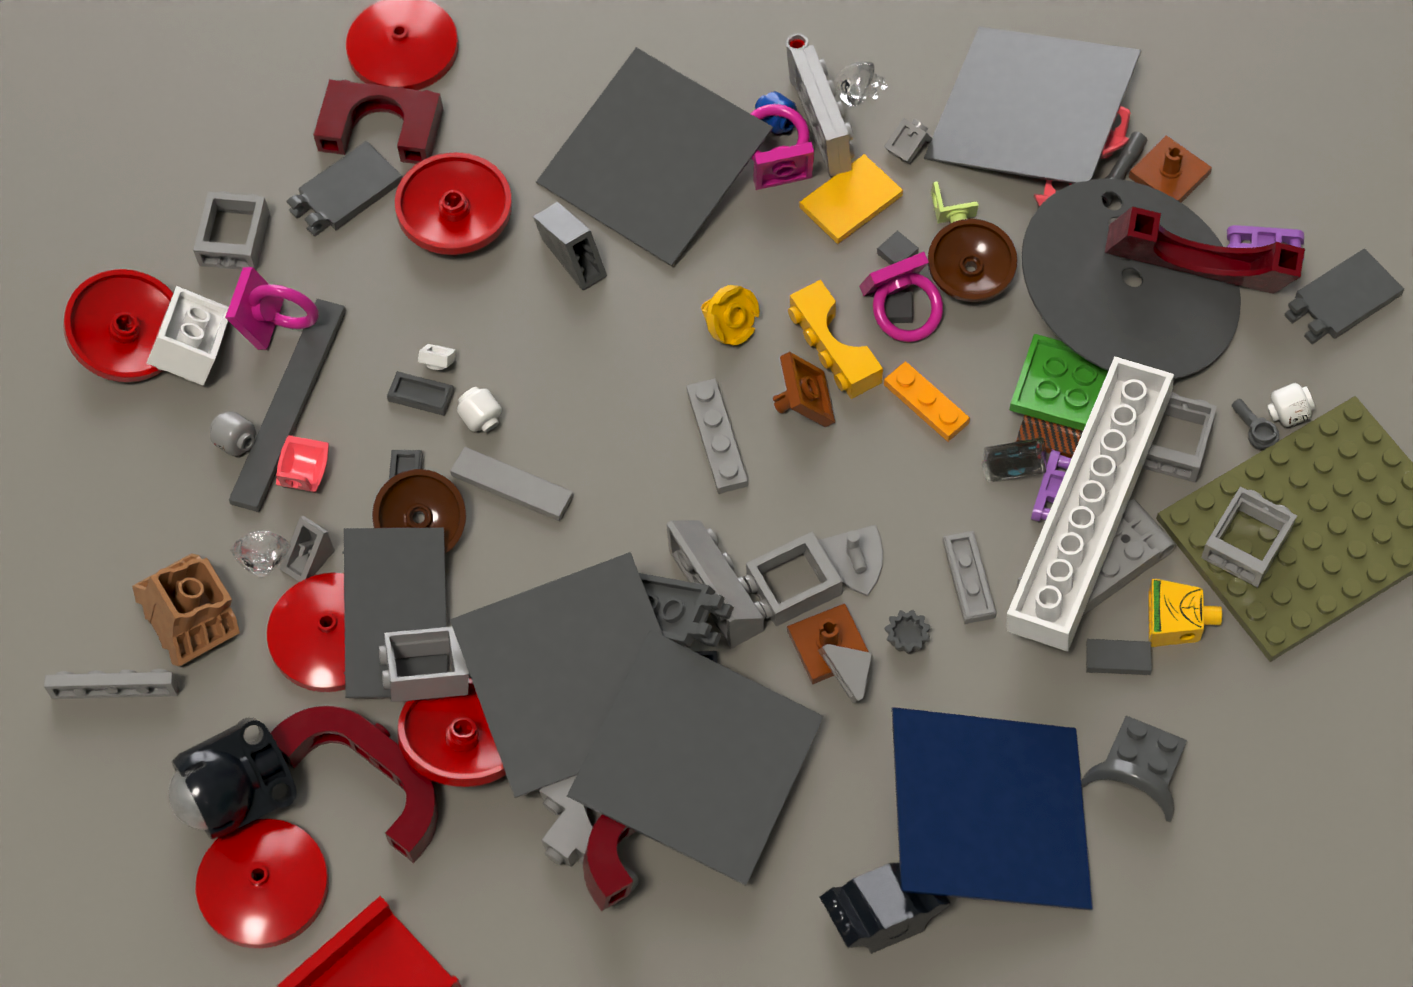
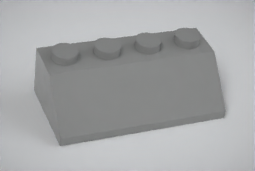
(703, 563)

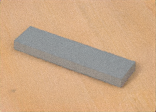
(512, 483)

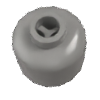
(232, 433)

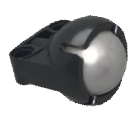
(229, 780)

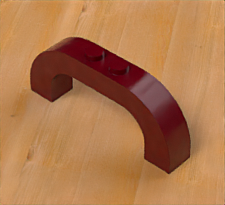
(333, 724)
(602, 869)

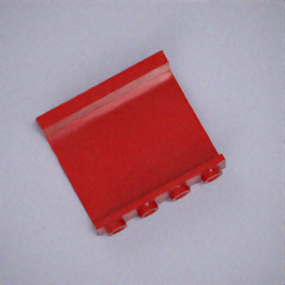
(371, 953)

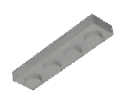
(717, 436)
(111, 685)

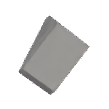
(308, 550)
(848, 667)

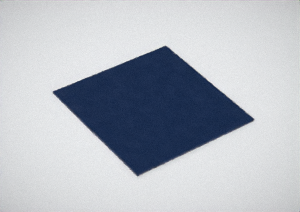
(990, 809)

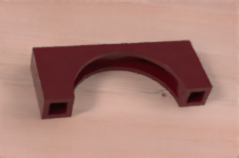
(1143, 239)

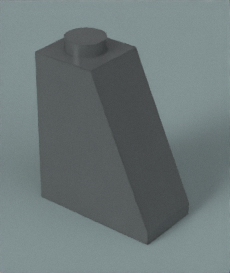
(571, 244)

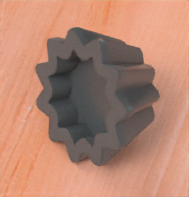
(907, 631)

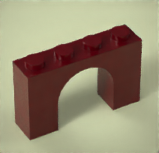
(350, 101)

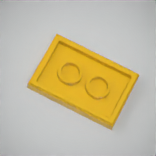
(851, 199)

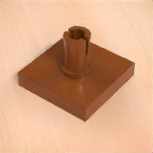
(1171, 170)
(805, 390)
(828, 627)

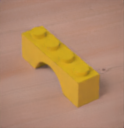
(853, 367)

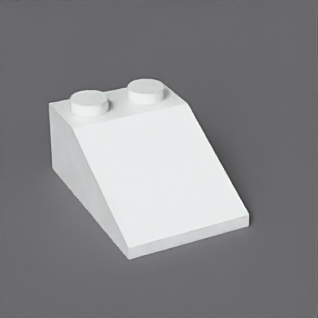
(189, 336)

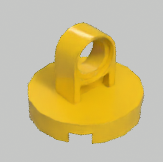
(731, 314)

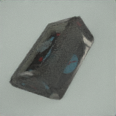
(1014, 460)

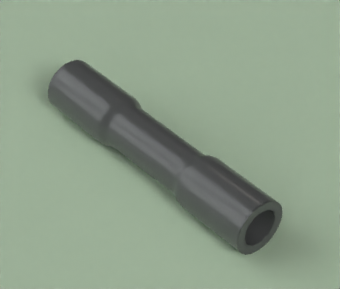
(1128, 155)

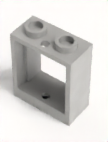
(225, 254)
(1175, 462)
(1235, 560)
(828, 589)
(423, 643)

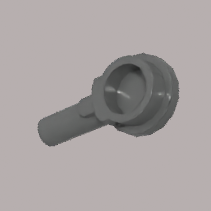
(1261, 432)

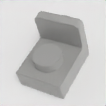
(908, 139)

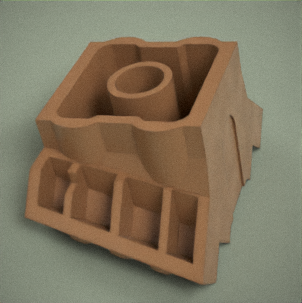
(187, 608)

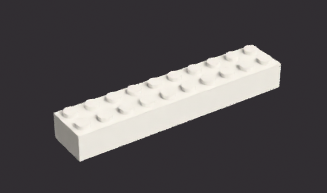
(1090, 504)

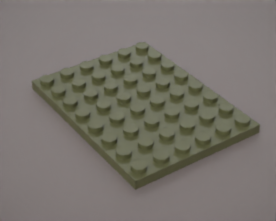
(1348, 533)

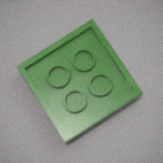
(1057, 384)

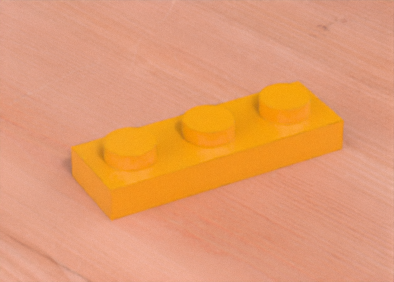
(926, 401)

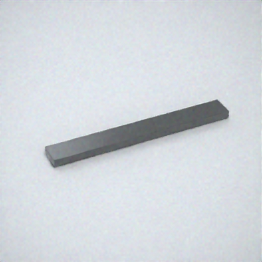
(286, 407)

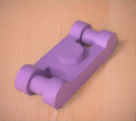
(1262, 236)
(1050, 484)

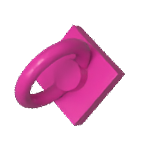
(783, 163)
(894, 279)
(258, 305)

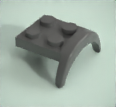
(1143, 759)

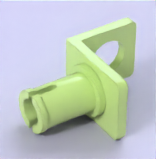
(951, 213)

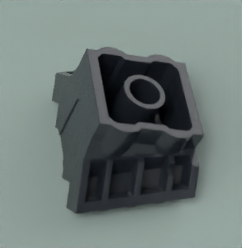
(876, 912)

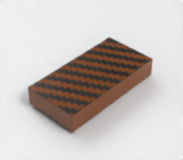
(1056, 436)

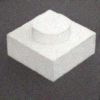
(436, 356)

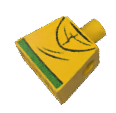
(1178, 613)

